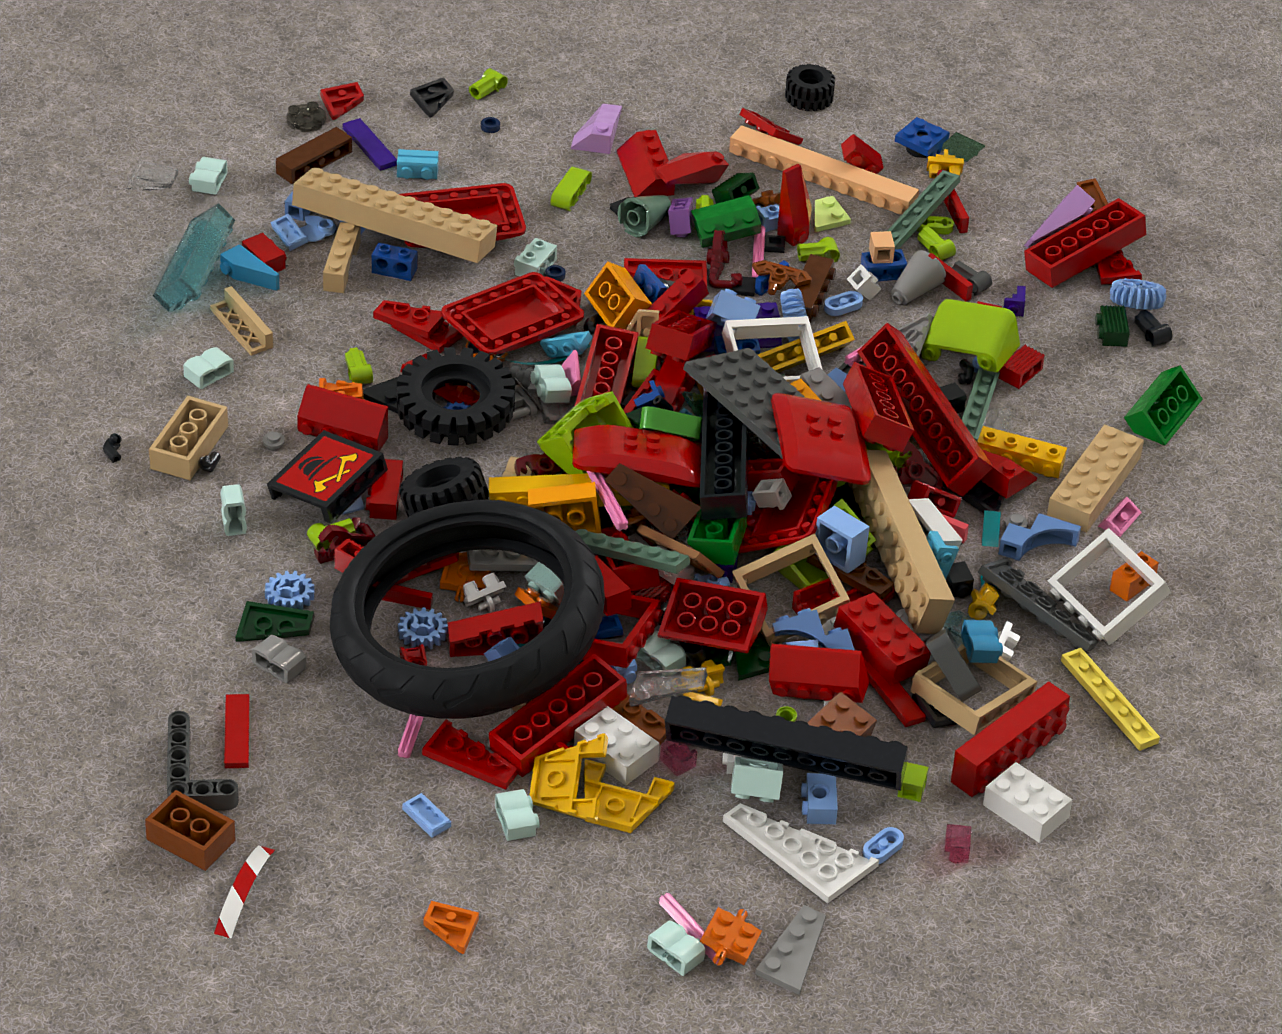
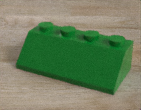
(1164, 406)

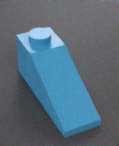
(246, 267)

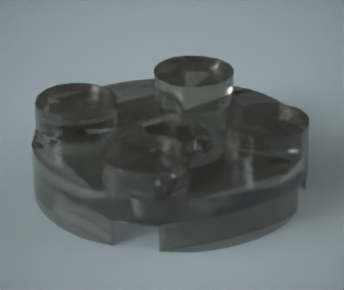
(297, 114)

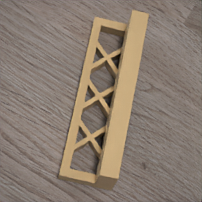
(248, 321)

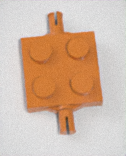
(458, 574)
(730, 936)

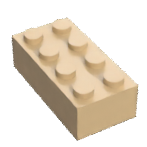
(188, 437)

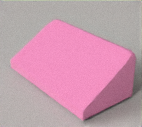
(572, 371)
(1121, 517)

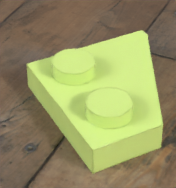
(829, 214)

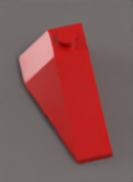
(693, 168)
(794, 207)
(1006, 476)

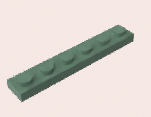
(923, 207)
(979, 401)
(634, 552)

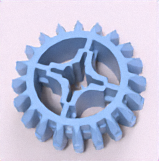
(1138, 294)
(793, 306)

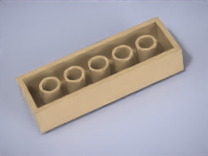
(1095, 477)

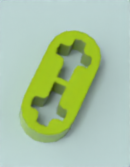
(936, 223)

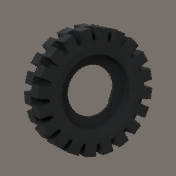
(424, 415)

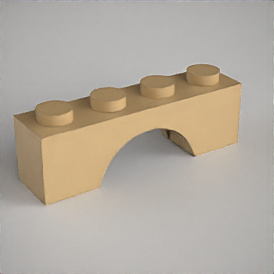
(338, 262)

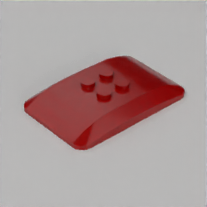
(484, 202)
(513, 314)
(820, 439)
(647, 452)
(798, 519)

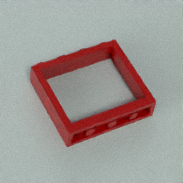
(622, 654)

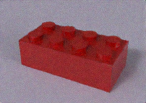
(883, 638)

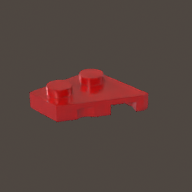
(341, 98)

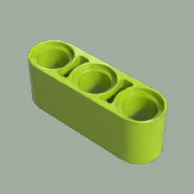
(570, 188)
(643, 362)

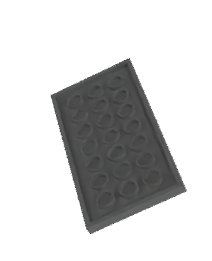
(745, 388)

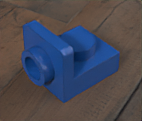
(647, 398)

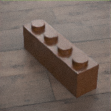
(314, 154)
(821, 272)

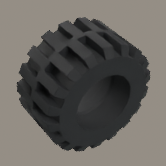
(810, 87)

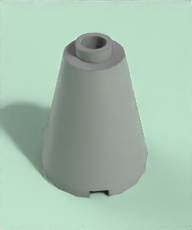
(918, 278)

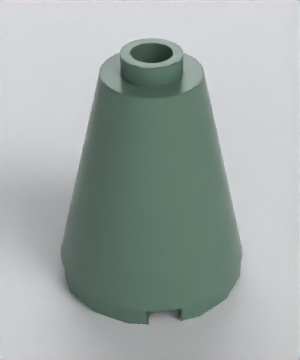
(641, 212)

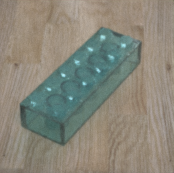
(194, 258)

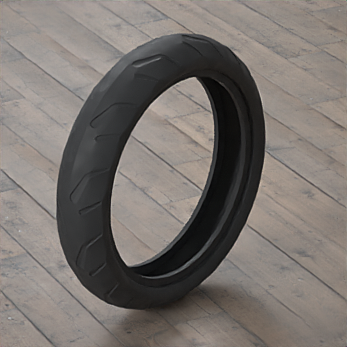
(485, 686)

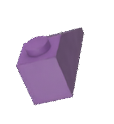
(681, 217)

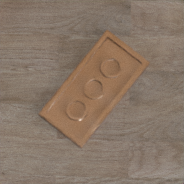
(696, 558)

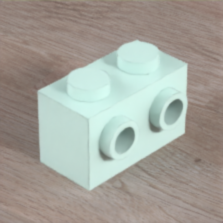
(535, 257)

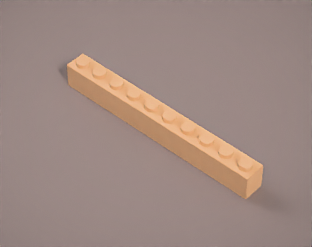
(823, 170)

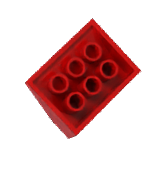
(713, 615)

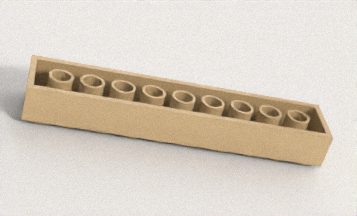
(394, 215)
(903, 546)

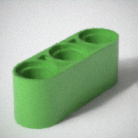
(671, 422)

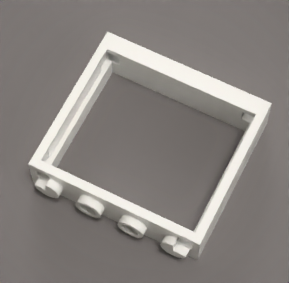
(772, 329)
(1133, 613)

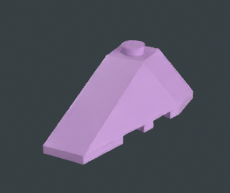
(599, 130)
(1069, 211)

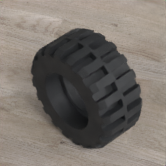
(443, 483)

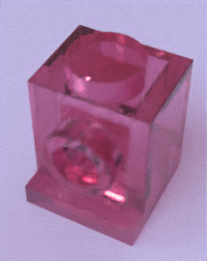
(678, 757)
(958, 842)

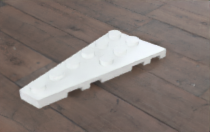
(803, 854)

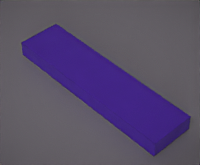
(370, 144)

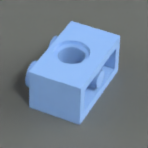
(820, 799)

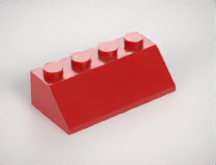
(639, 159)
(343, 416)
(817, 672)

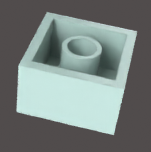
(756, 779)

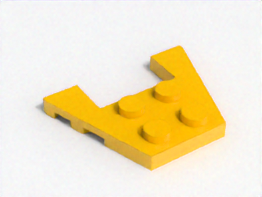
(557, 779)
(619, 806)

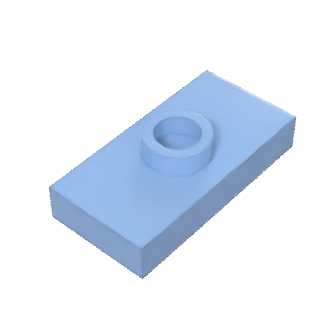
(289, 232)
(426, 815)

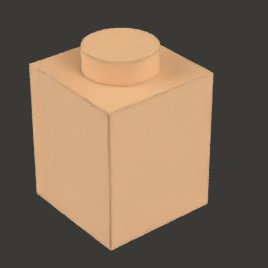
(881, 247)

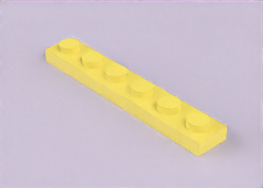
(1110, 699)

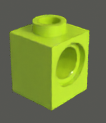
(913, 782)

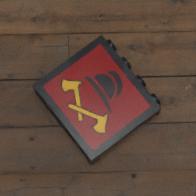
(329, 474)

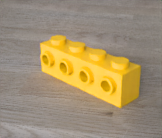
(1028, 452)

